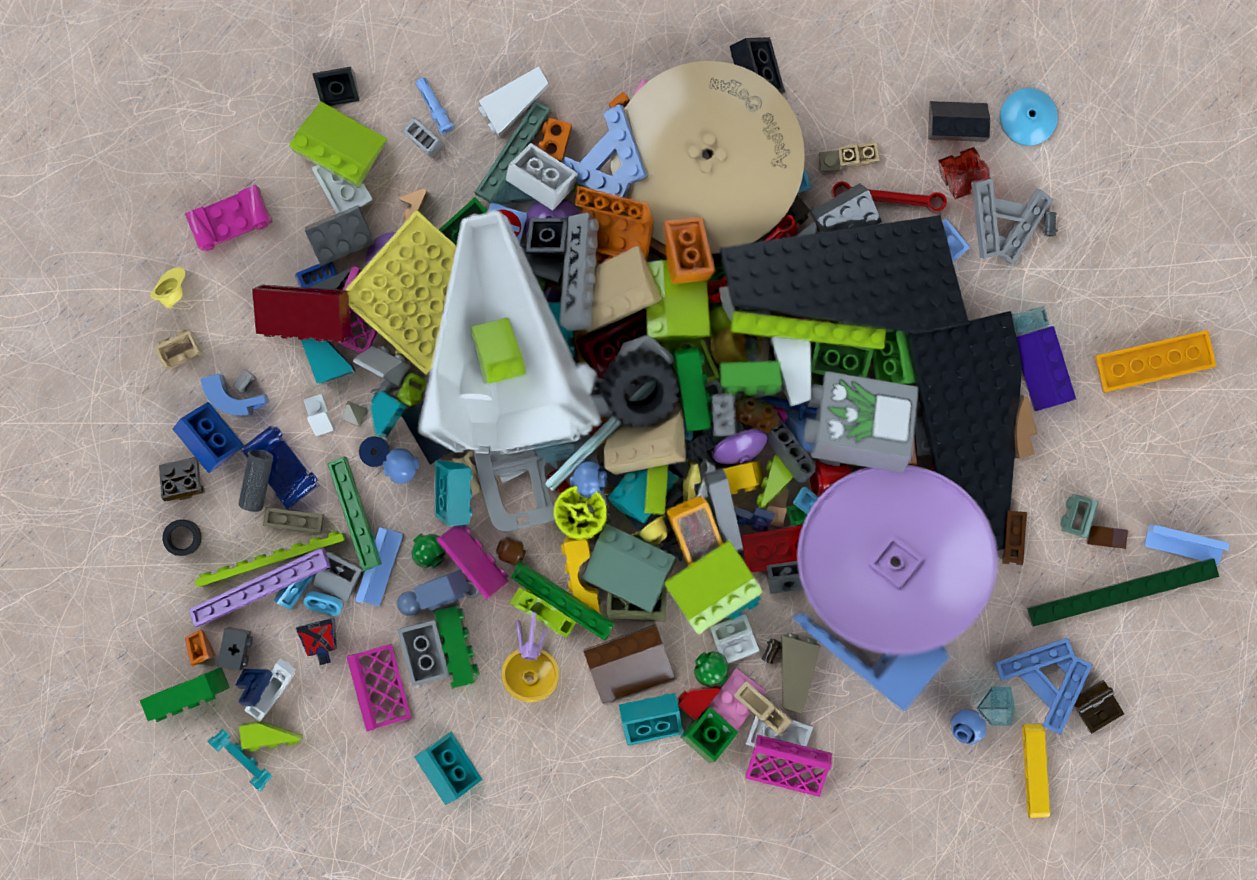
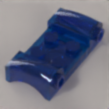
(288, 474)

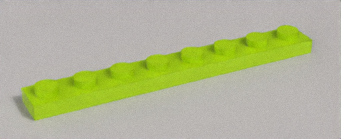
(807, 330)
(262, 560)

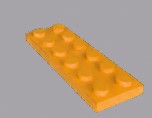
(1155, 361)

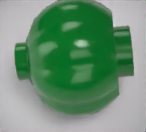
(427, 551)
(711, 668)

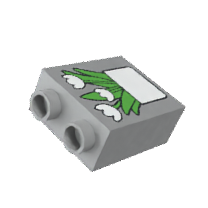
(862, 421)

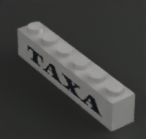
(579, 272)

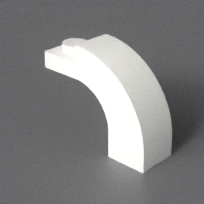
(282, 675)

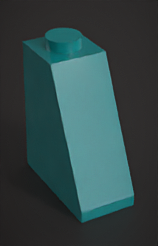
(326, 361)

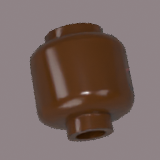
(510, 550)

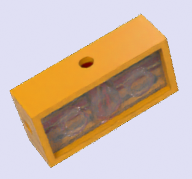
(694, 529)

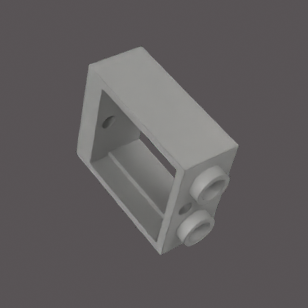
(724, 408)

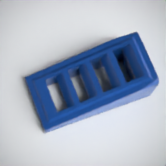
(299, 275)

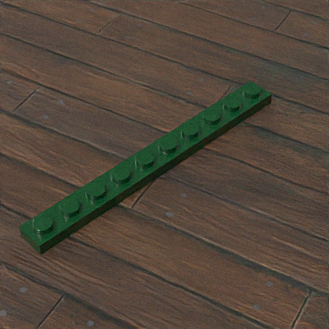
(1123, 592)

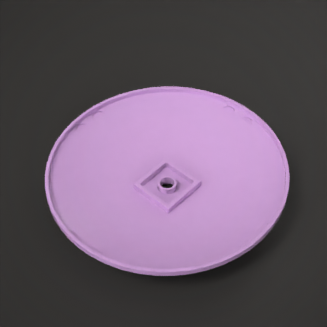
(907, 516)

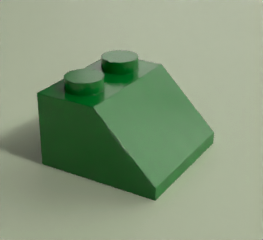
(709, 735)

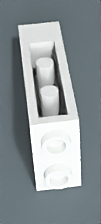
(512, 100)
(795, 367)

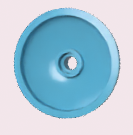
(1016, 119)

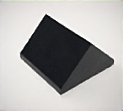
(336, 86)
(547, 235)

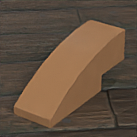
(1024, 429)

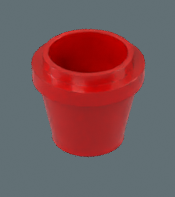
(826, 475)

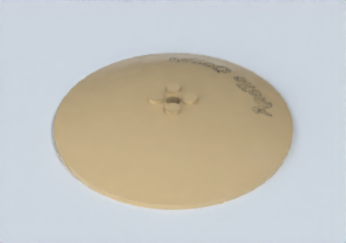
(753, 146)

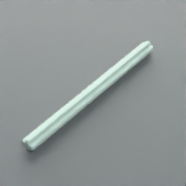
(595, 440)

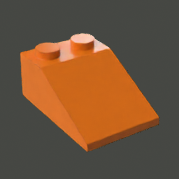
(687, 251)

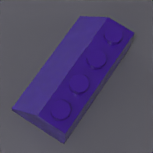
(1045, 369)

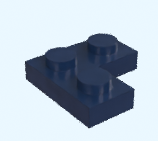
(759, 519)
(254, 683)

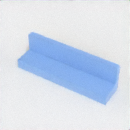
(1184, 543)
(376, 579)

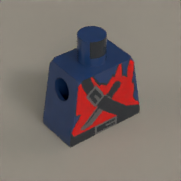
(319, 639)

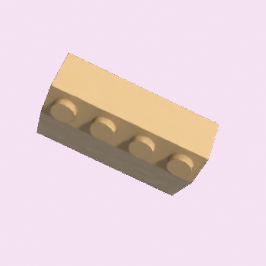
(621, 288)
(647, 447)

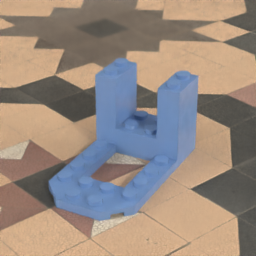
(894, 675)

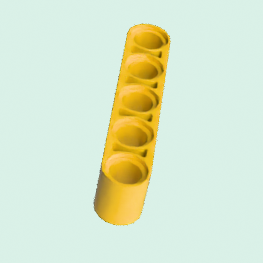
(1035, 770)

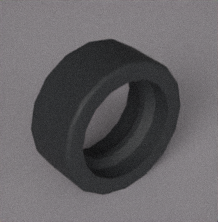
(166, 538)

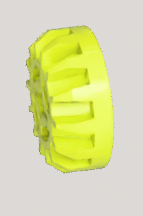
(565, 504)

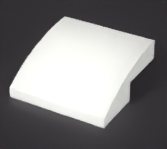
(735, 639)

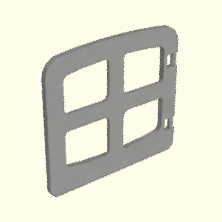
(544, 513)

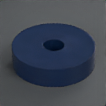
(366, 448)

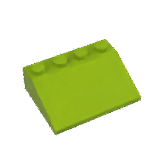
(338, 144)
(681, 312)
(713, 587)

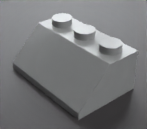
(423, 652)

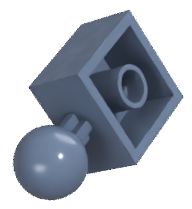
(433, 593)

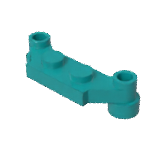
(260, 777)

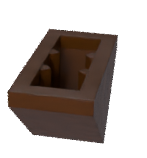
(1107, 537)

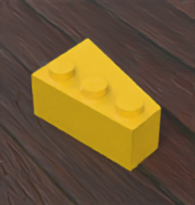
(744, 476)

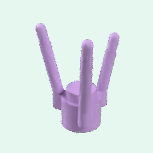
(530, 650)

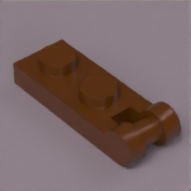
(1015, 537)

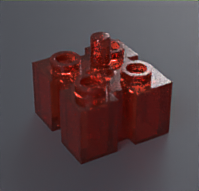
(963, 170)

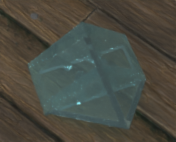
(998, 706)

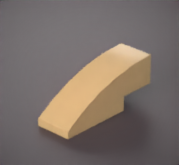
(763, 708)

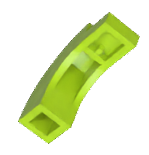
(546, 613)

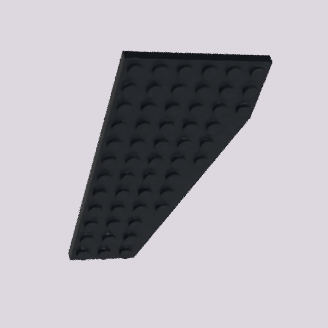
(862, 276)
(970, 408)

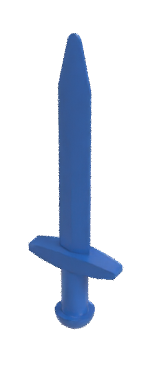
(801, 407)

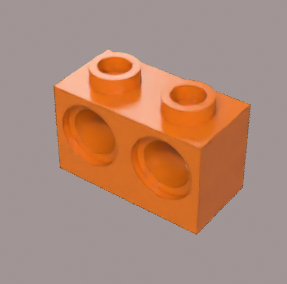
(559, 141)

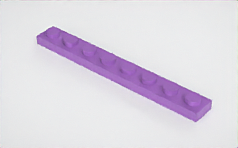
(259, 587)

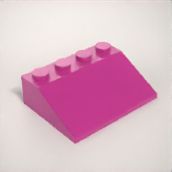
(473, 560)

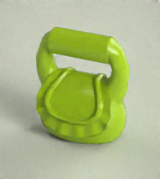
(410, 394)

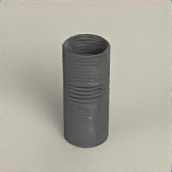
(255, 480)

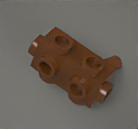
(755, 413)

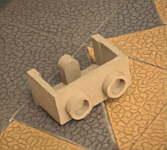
(167, 343)

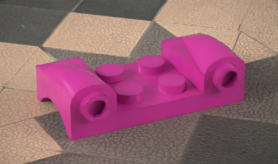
(228, 218)

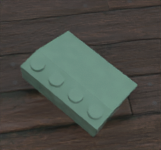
(629, 568)

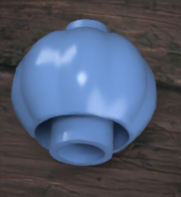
(400, 465)
(588, 479)
(968, 726)

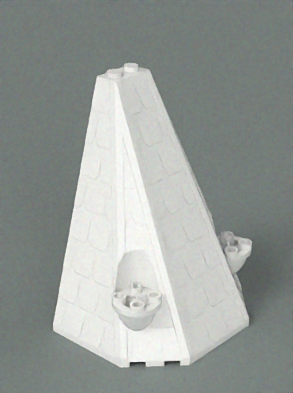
(519, 413)

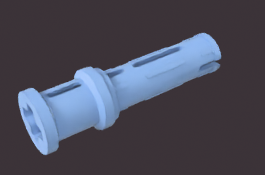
(438, 113)

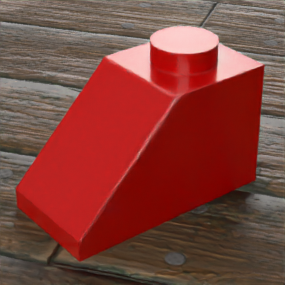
(697, 700)

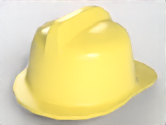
(169, 287)
(654, 532)

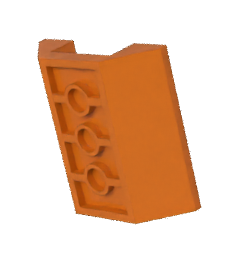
(621, 222)

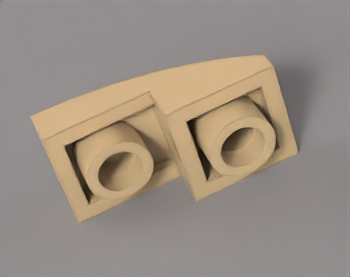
(859, 154)

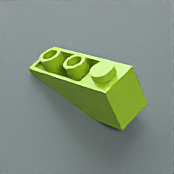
(775, 482)
(261, 733)

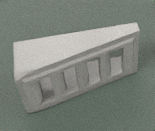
(432, 146)

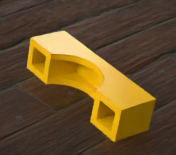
(576, 553)

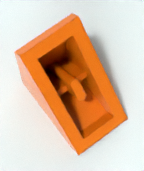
(198, 647)

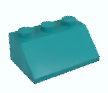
(385, 412)
(452, 493)
(631, 493)
(651, 719)
(448, 768)

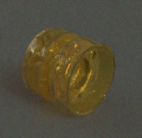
(729, 347)

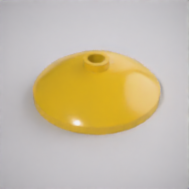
(542, 670)

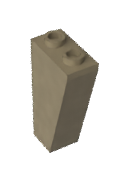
(797, 667)

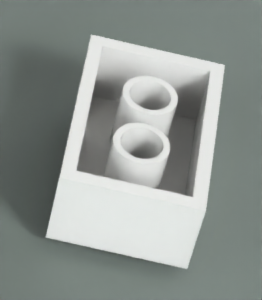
(541, 176)

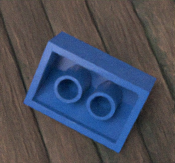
(207, 437)

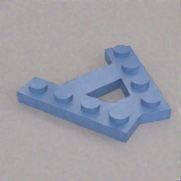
(618, 139)
(1058, 700)

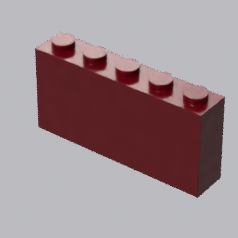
(301, 312)

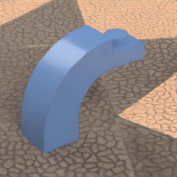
(218, 395)

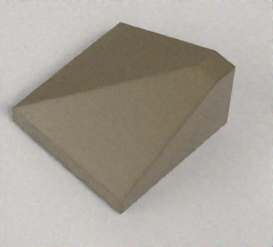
(354, 413)

